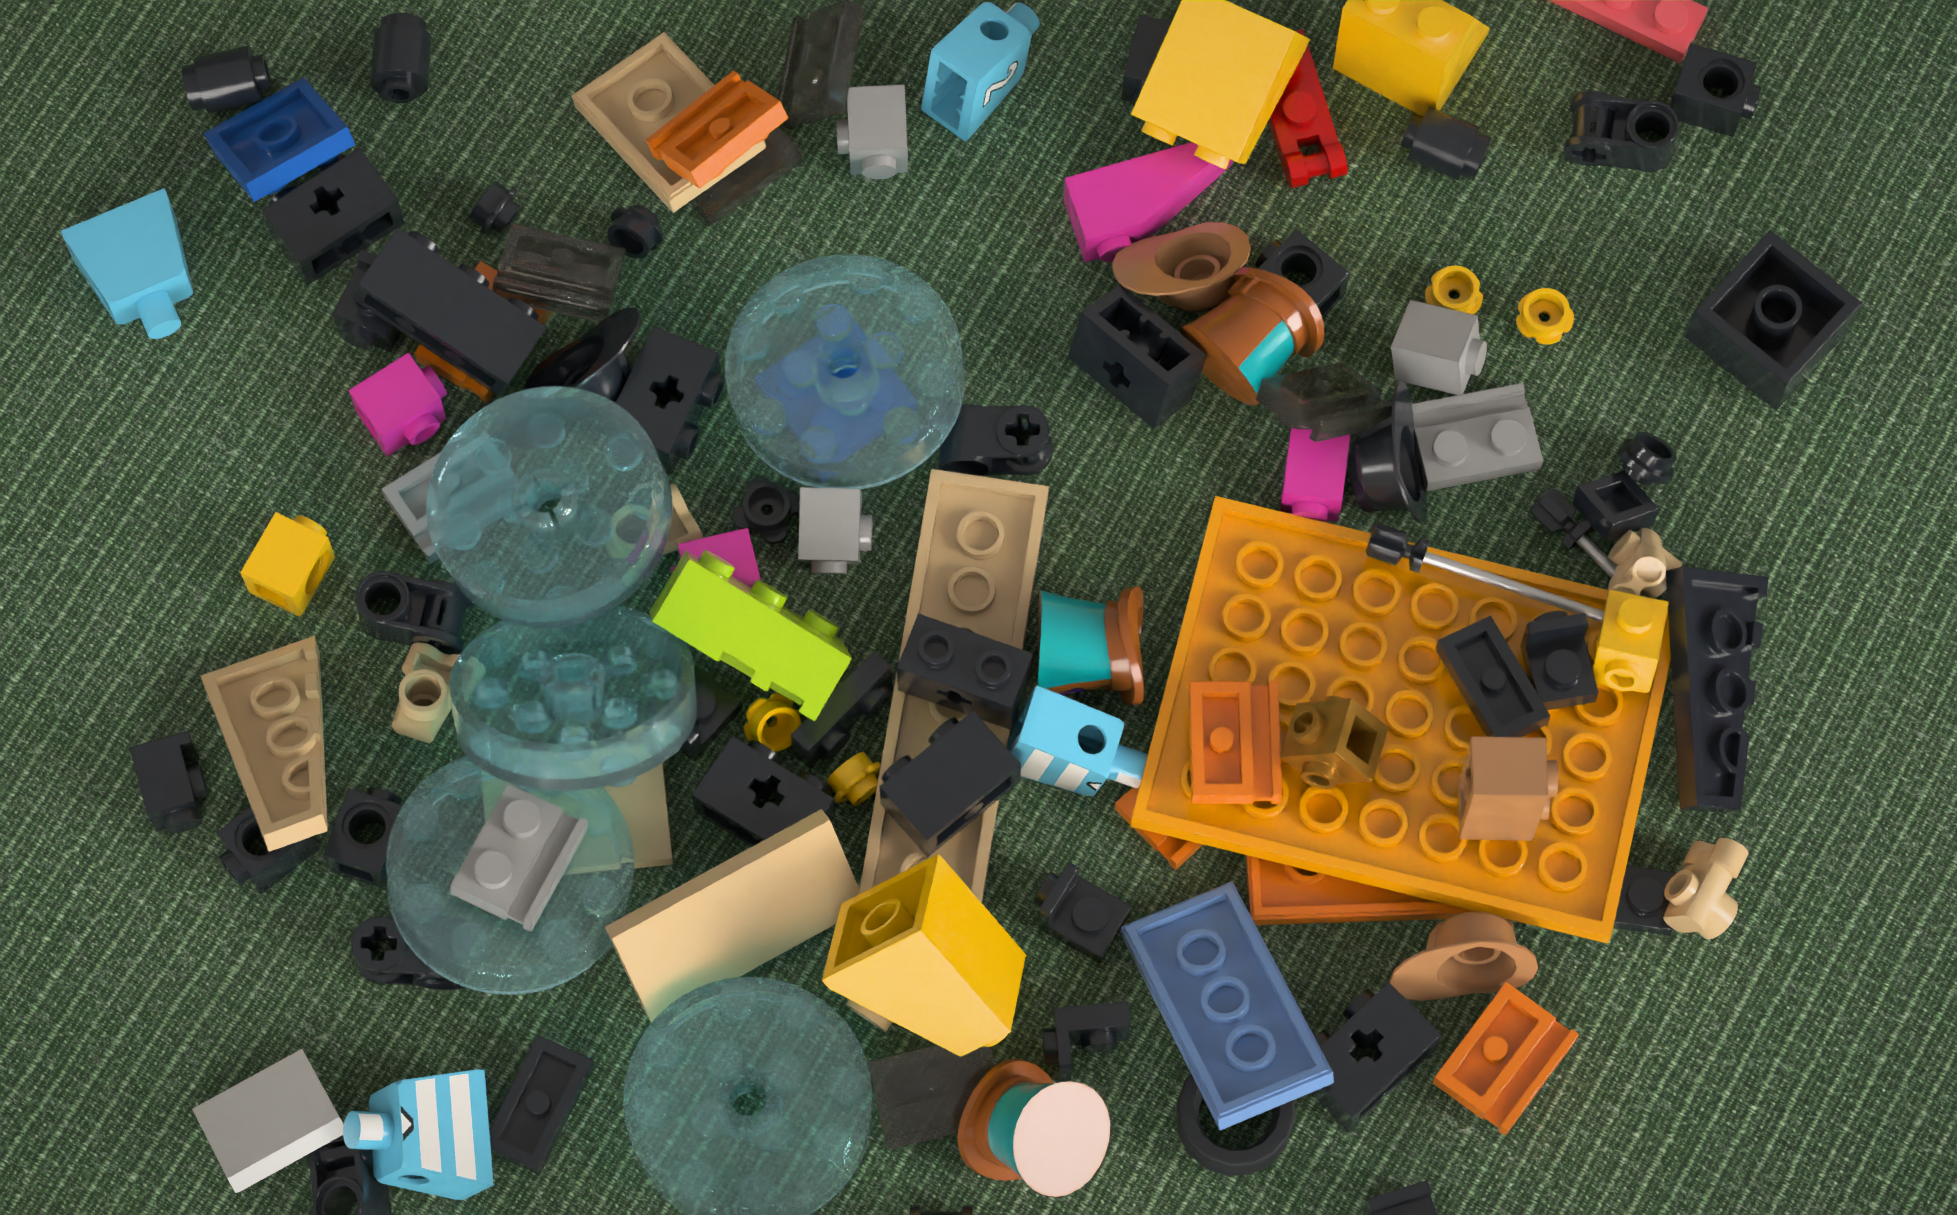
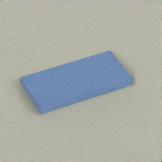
(1227, 1005)

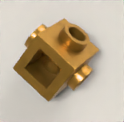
(1334, 742)

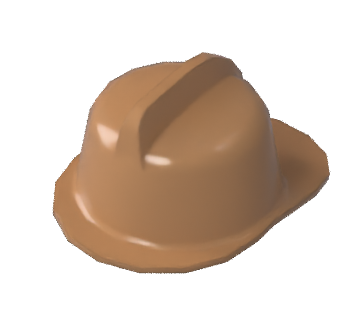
(1185, 267)
(1465, 957)

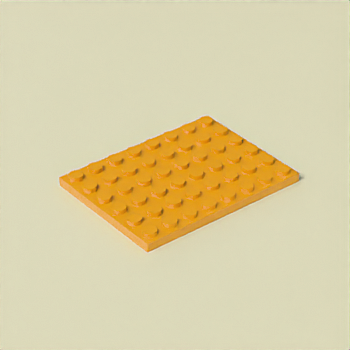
(1326, 620)

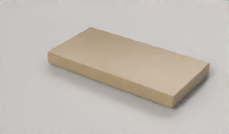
(735, 914)

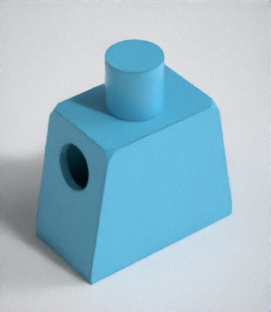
(135, 262)

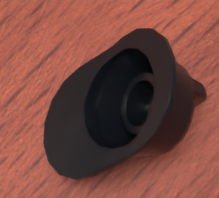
(594, 360)
(1386, 463)

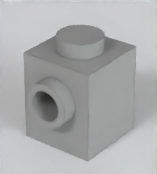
(875, 131)
(1437, 348)
(832, 529)

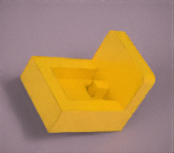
(1629, 641)

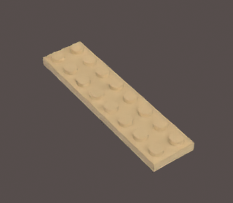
(978, 575)

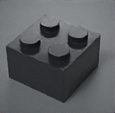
(1773, 319)

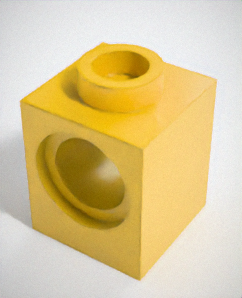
(289, 562)

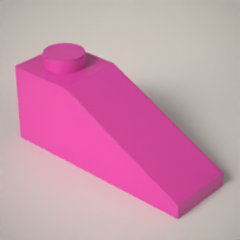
(1133, 198)

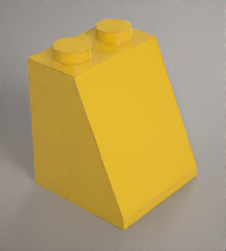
(1407, 48)
(1218, 79)
(928, 958)

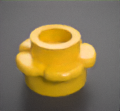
(1455, 279)
(1549, 302)
(778, 732)
(855, 779)

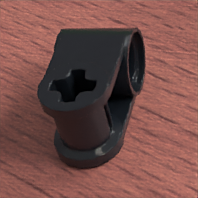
(1617, 131)
(988, 441)
(418, 613)
(399, 963)
(343, 1175)

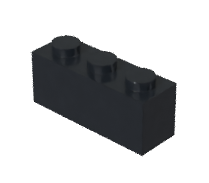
(449, 310)

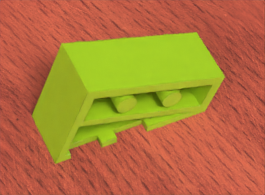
(752, 630)

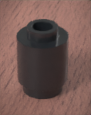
(401, 58)
(226, 79)
(1445, 144)

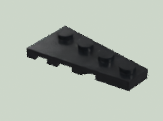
(1710, 665)

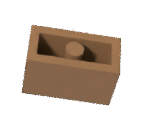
(1505, 788)

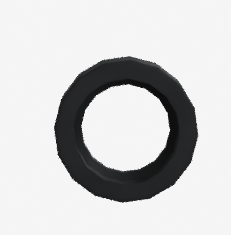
(1222, 1159)

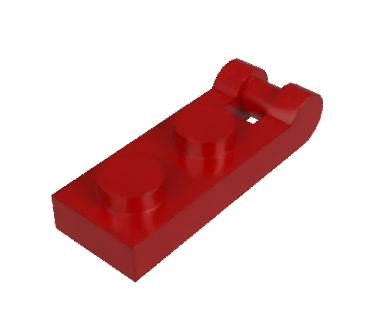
(1303, 121)

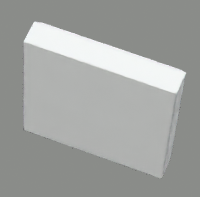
(269, 1121)

